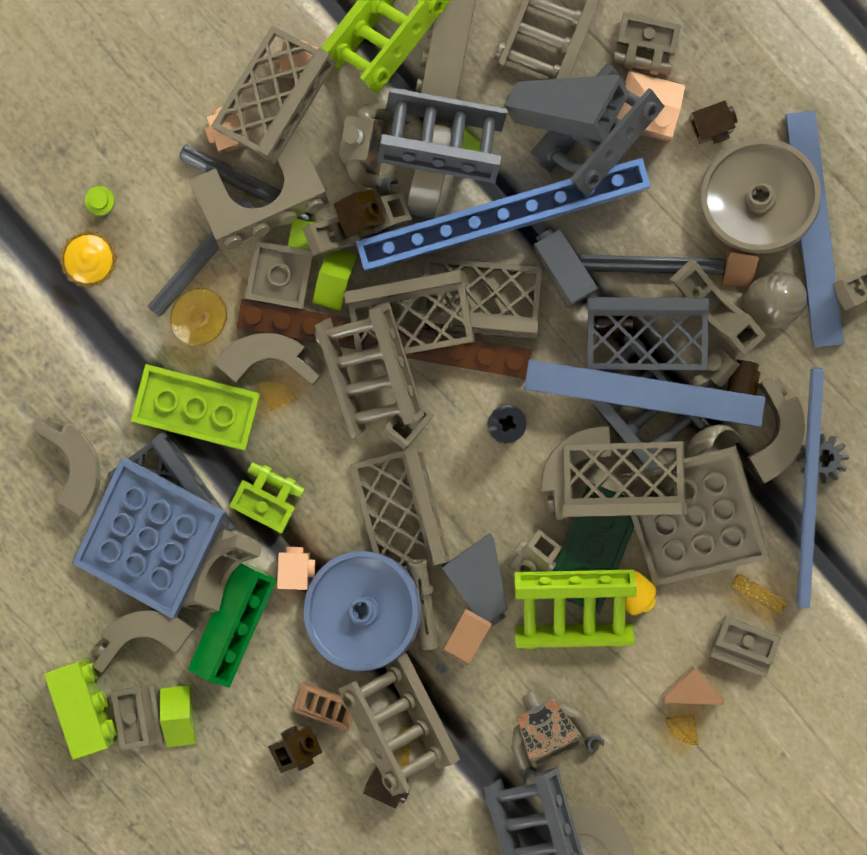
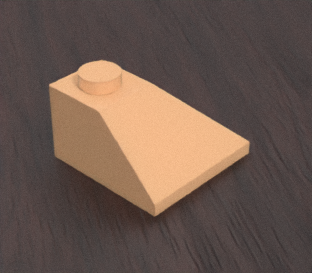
(670, 95)

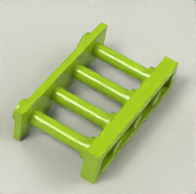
(359, 25)
(574, 584)

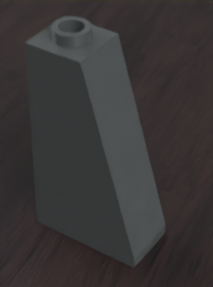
(569, 105)

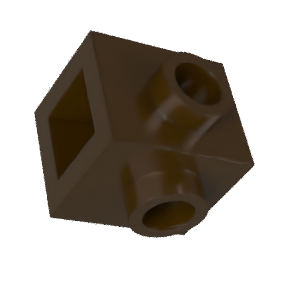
(295, 749)

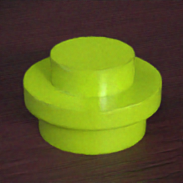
(99, 200)

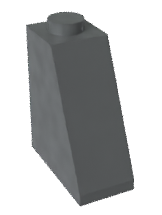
(564, 267)
(479, 579)

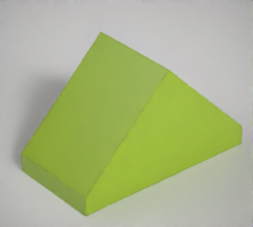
(334, 279)
(177, 716)

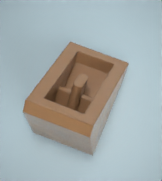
(466, 637)
(692, 689)

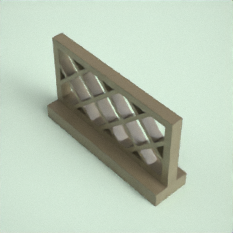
(291, 110)
(413, 290)
(487, 323)
(422, 498)
(625, 505)

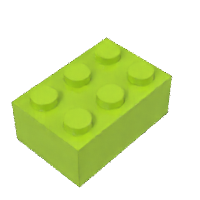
(81, 708)

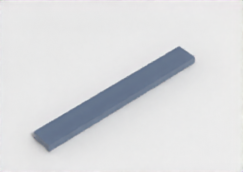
(816, 244)
(644, 393)
(810, 487)

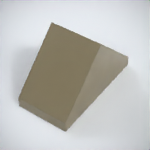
(405, 434)

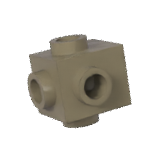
(536, 554)

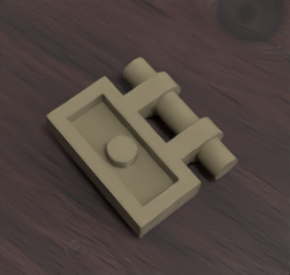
(648, 35)

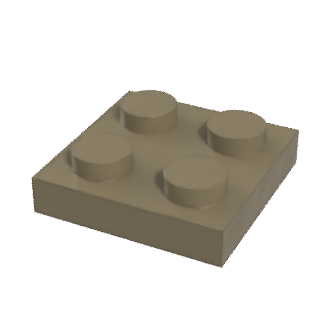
(279, 275)

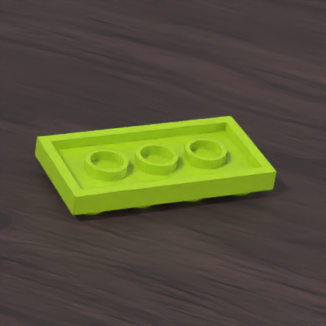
(195, 407)

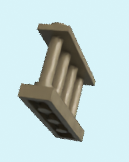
(569, 47)
(389, 350)
(422, 712)

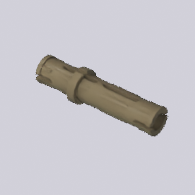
(428, 637)

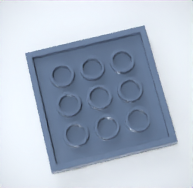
(149, 537)

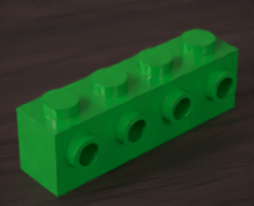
(233, 625)

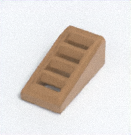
(299, 707)

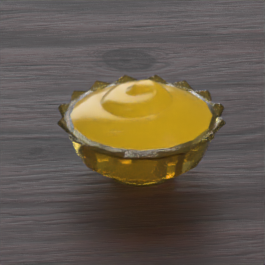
(88, 259)

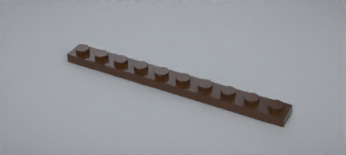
(301, 325)

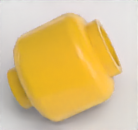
(645, 596)

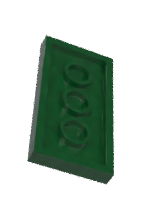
(595, 544)

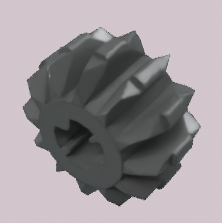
(834, 458)

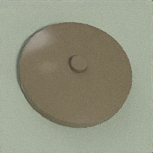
(760, 196)

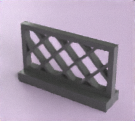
(647, 307)
(180, 469)

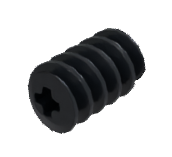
(518, 420)

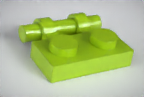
(262, 505)

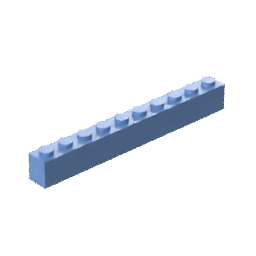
(498, 217)

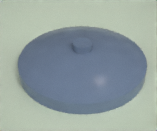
(362, 611)

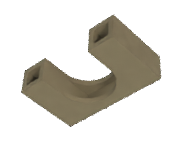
(234, 223)

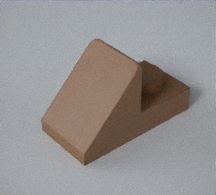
(739, 268)

